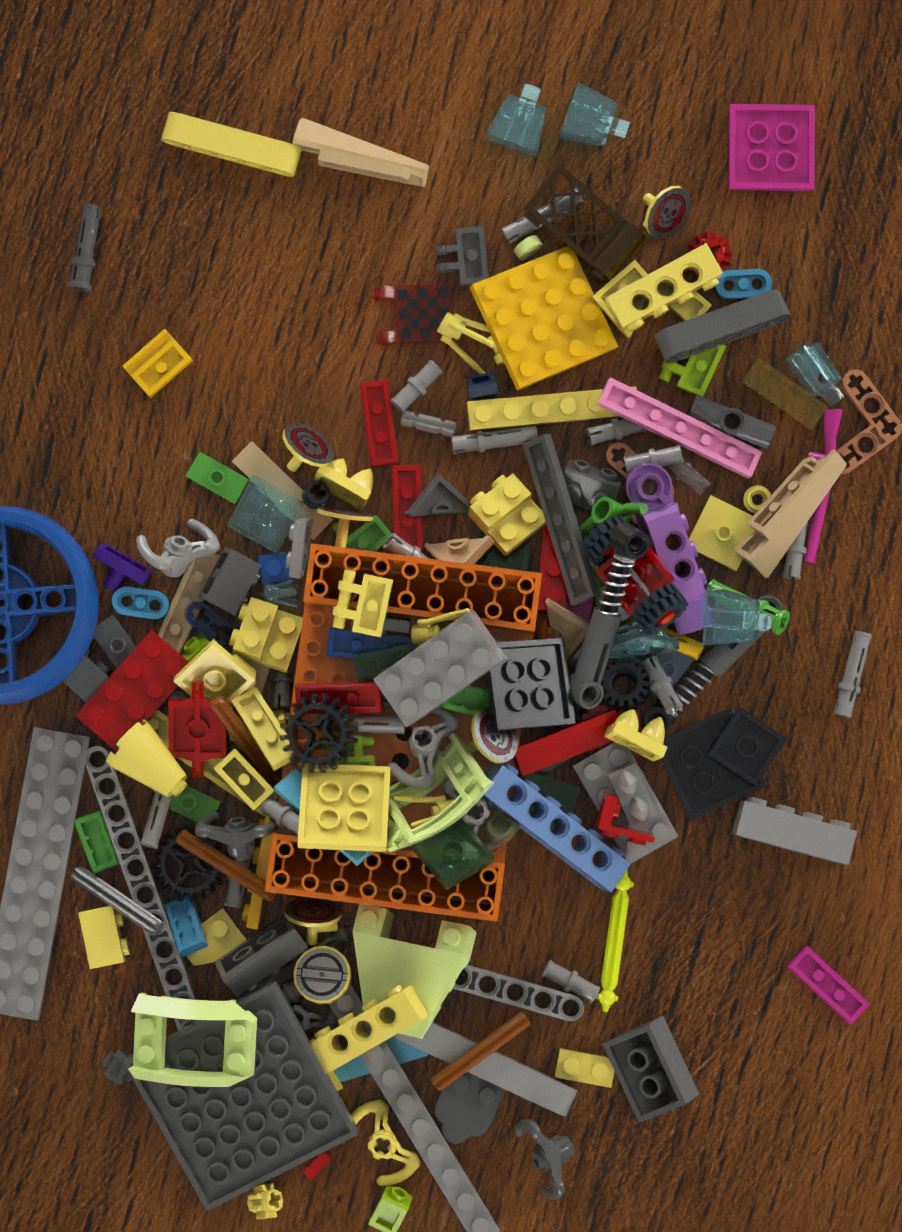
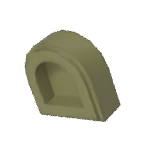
(500, 827)

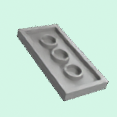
(593, 775)

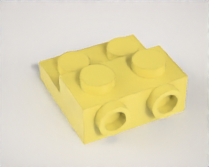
(507, 513)
(266, 635)
(221, 672)

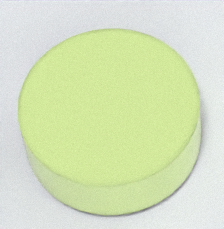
(528, 247)

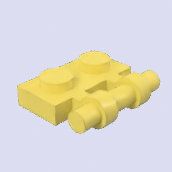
(371, 606)

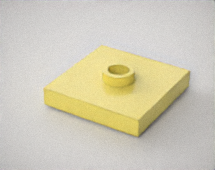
(720, 532)

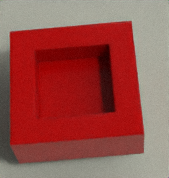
(315, 1164)

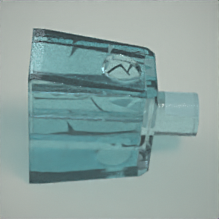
(592, 118)
(519, 122)
(807, 364)
(732, 618)

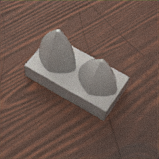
(632, 794)

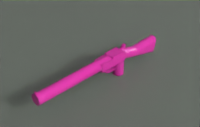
(831, 424)

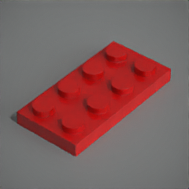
(133, 690)

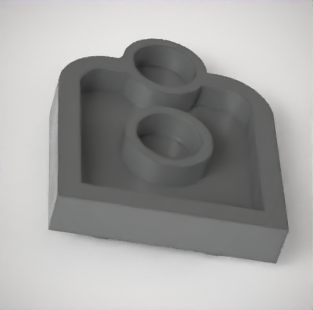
(467, 1107)

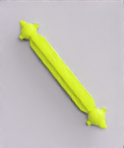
(614, 943)

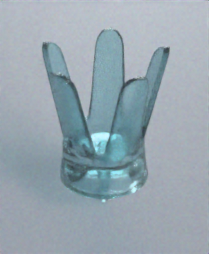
(280, 593)

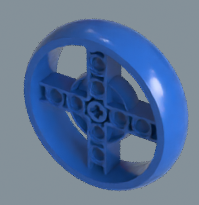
(77, 599)

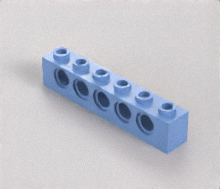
(610, 865)

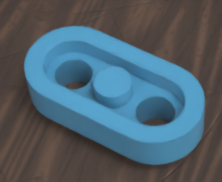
(742, 284)
(141, 603)

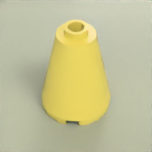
(148, 760)

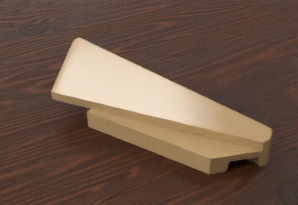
(357, 156)
(788, 511)

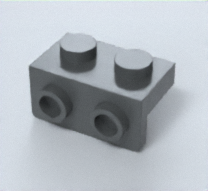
(589, 484)

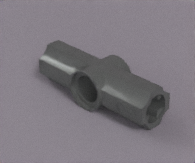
(749, 430)

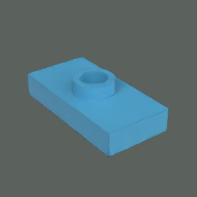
(185, 926)

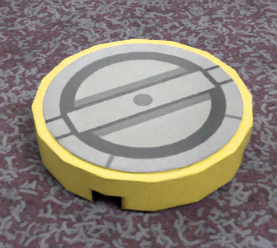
(322, 975)

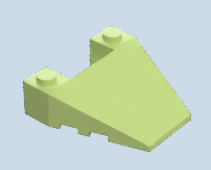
(391, 963)

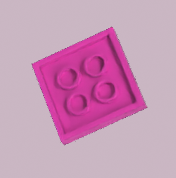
(771, 147)

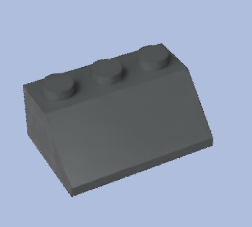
(261, 956)
(651, 1069)

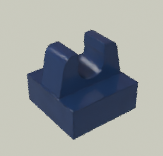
(482, 385)

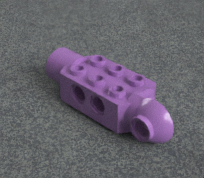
(660, 522)

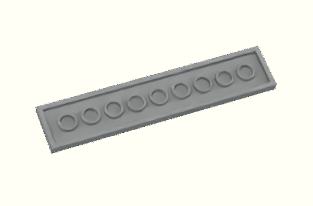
(38, 868)

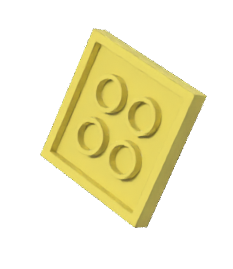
(344, 808)

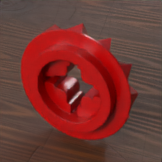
(713, 240)

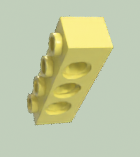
(699, 260)
(407, 1009)

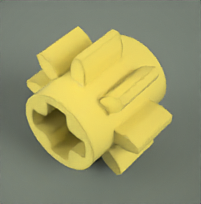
(265, 1201)

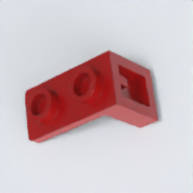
(610, 810)

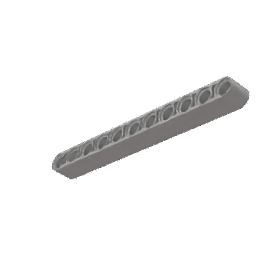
(135, 883)

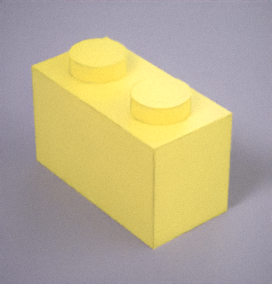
(244, 779)
(103, 936)

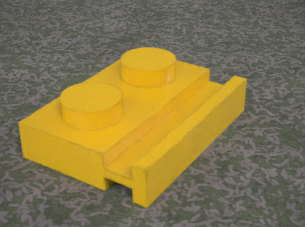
(157, 363)

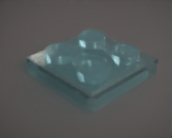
(265, 514)
(641, 646)

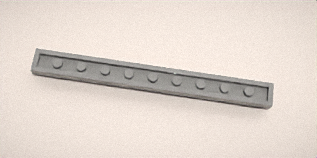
(420, 1126)

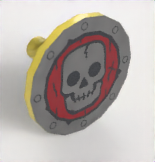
(666, 211)
(306, 446)
(342, 525)
(494, 745)
(315, 914)

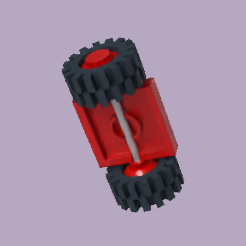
(650, 590)

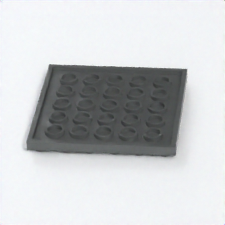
(258, 1126)

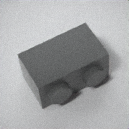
(230, 581)
(87, 677)

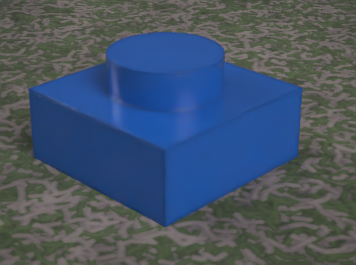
(273, 568)

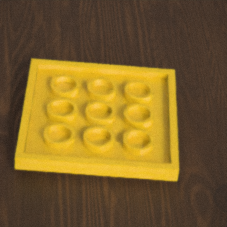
(543, 317)

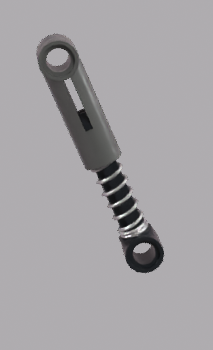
(713, 663)
(585, 683)

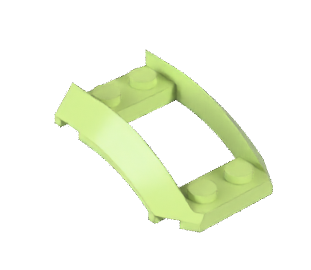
(465, 775)
(150, 1040)

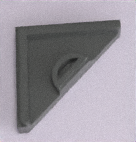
(438, 499)

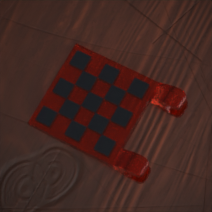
(417, 312)

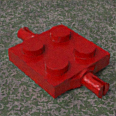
(195, 730)

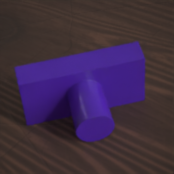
(121, 566)

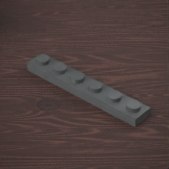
(560, 519)

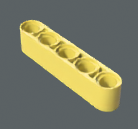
(231, 144)

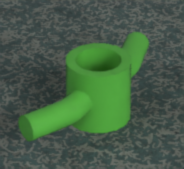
(607, 508)

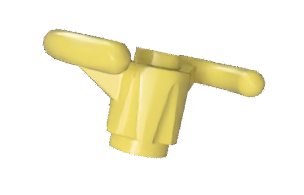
(384, 1143)

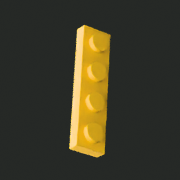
(253, 911)

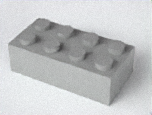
(440, 668)
(794, 832)

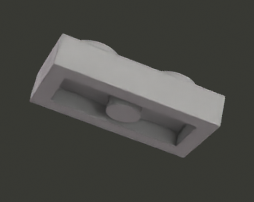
(298, 558)

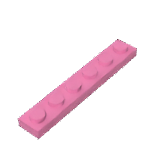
(679, 428)

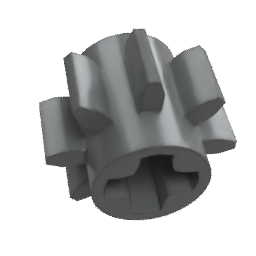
(115, 1068)

